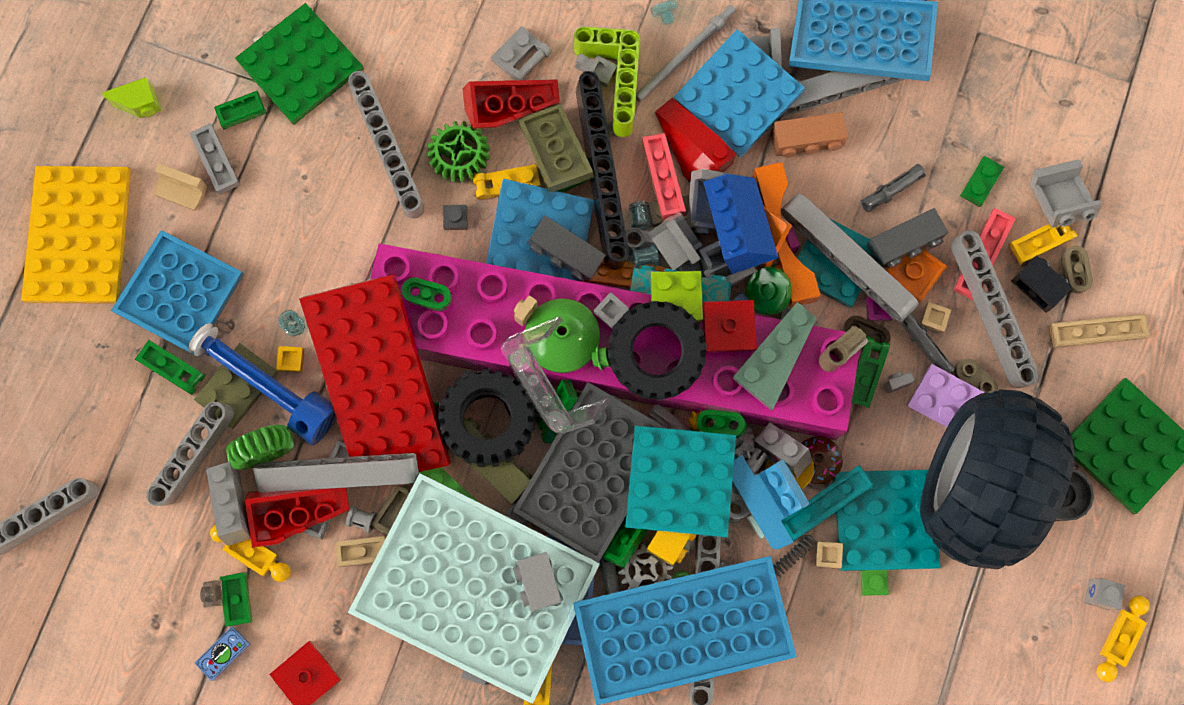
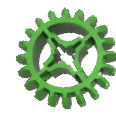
(442, 146)
(259, 446)

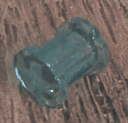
(640, 215)
(644, 256)
(292, 316)

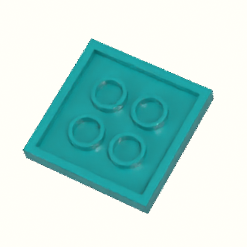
(829, 277)

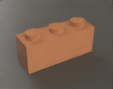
(809, 134)

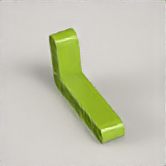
(620, 46)

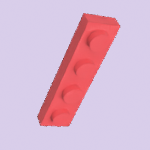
(663, 175)
(993, 237)

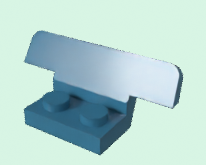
(769, 498)

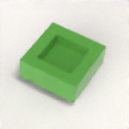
(874, 582)

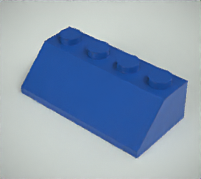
(740, 221)

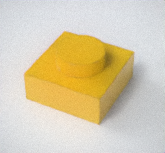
(290, 359)

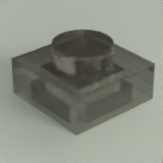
(211, 593)

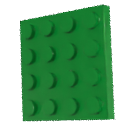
(299, 63)
(1129, 445)

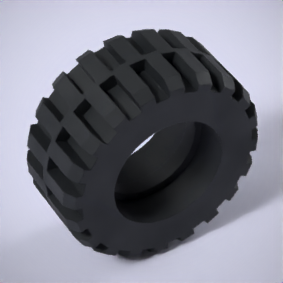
(692, 345)
(481, 386)

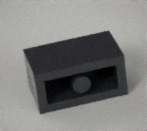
(1042, 283)

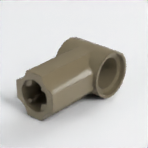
(843, 349)

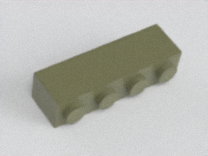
(504, 478)

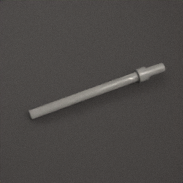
(715, 24)

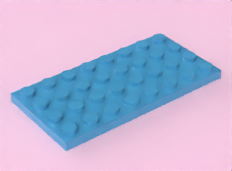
(684, 630)

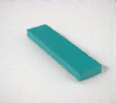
(828, 502)

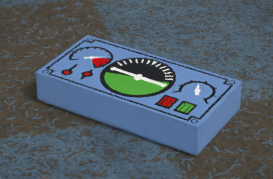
(222, 653)

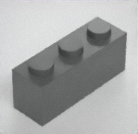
(908, 239)
(565, 249)

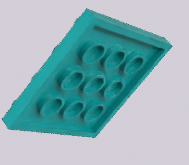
(681, 481)
(886, 526)

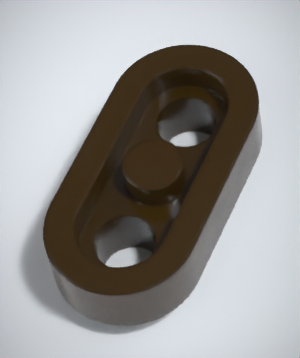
(868, 327)

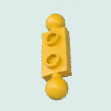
(258, 558)
(1123, 638)

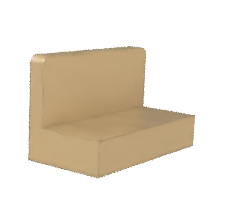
(179, 187)

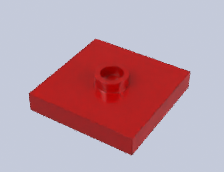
(729, 326)
(305, 676)

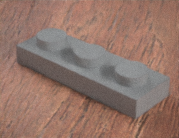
(214, 159)

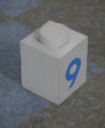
(1104, 594)

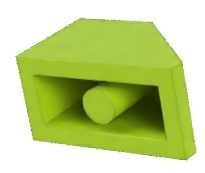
(135, 98)

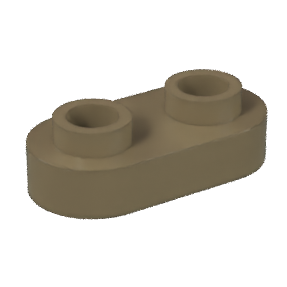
(1080, 270)
(978, 376)

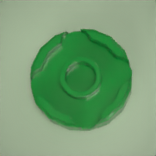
(769, 290)

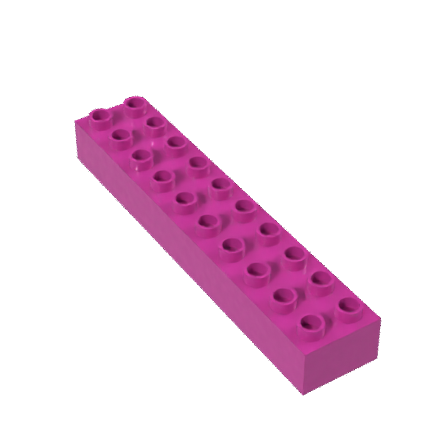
(483, 317)

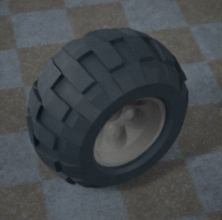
(997, 479)

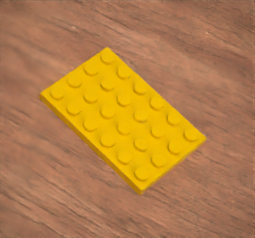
(76, 235)

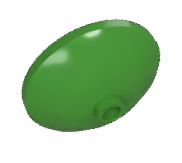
(567, 351)

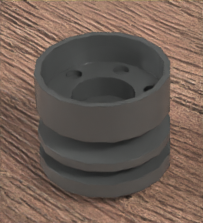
(1078, 498)

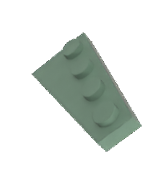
(773, 361)

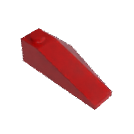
(501, 102)
(693, 141)
(285, 513)

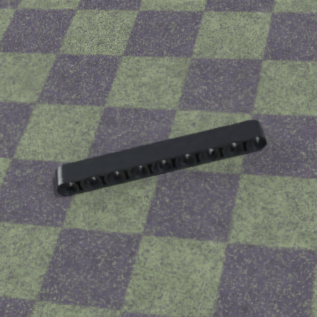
(602, 179)

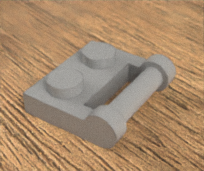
(515, 51)

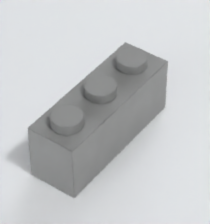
(228, 503)

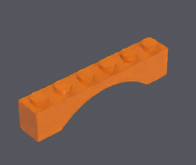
(772, 187)

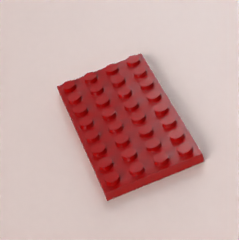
(375, 372)

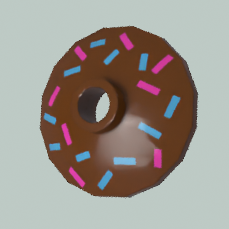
(832, 459)

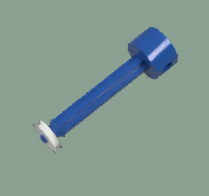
(310, 416)

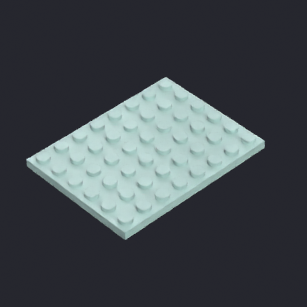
(454, 592)

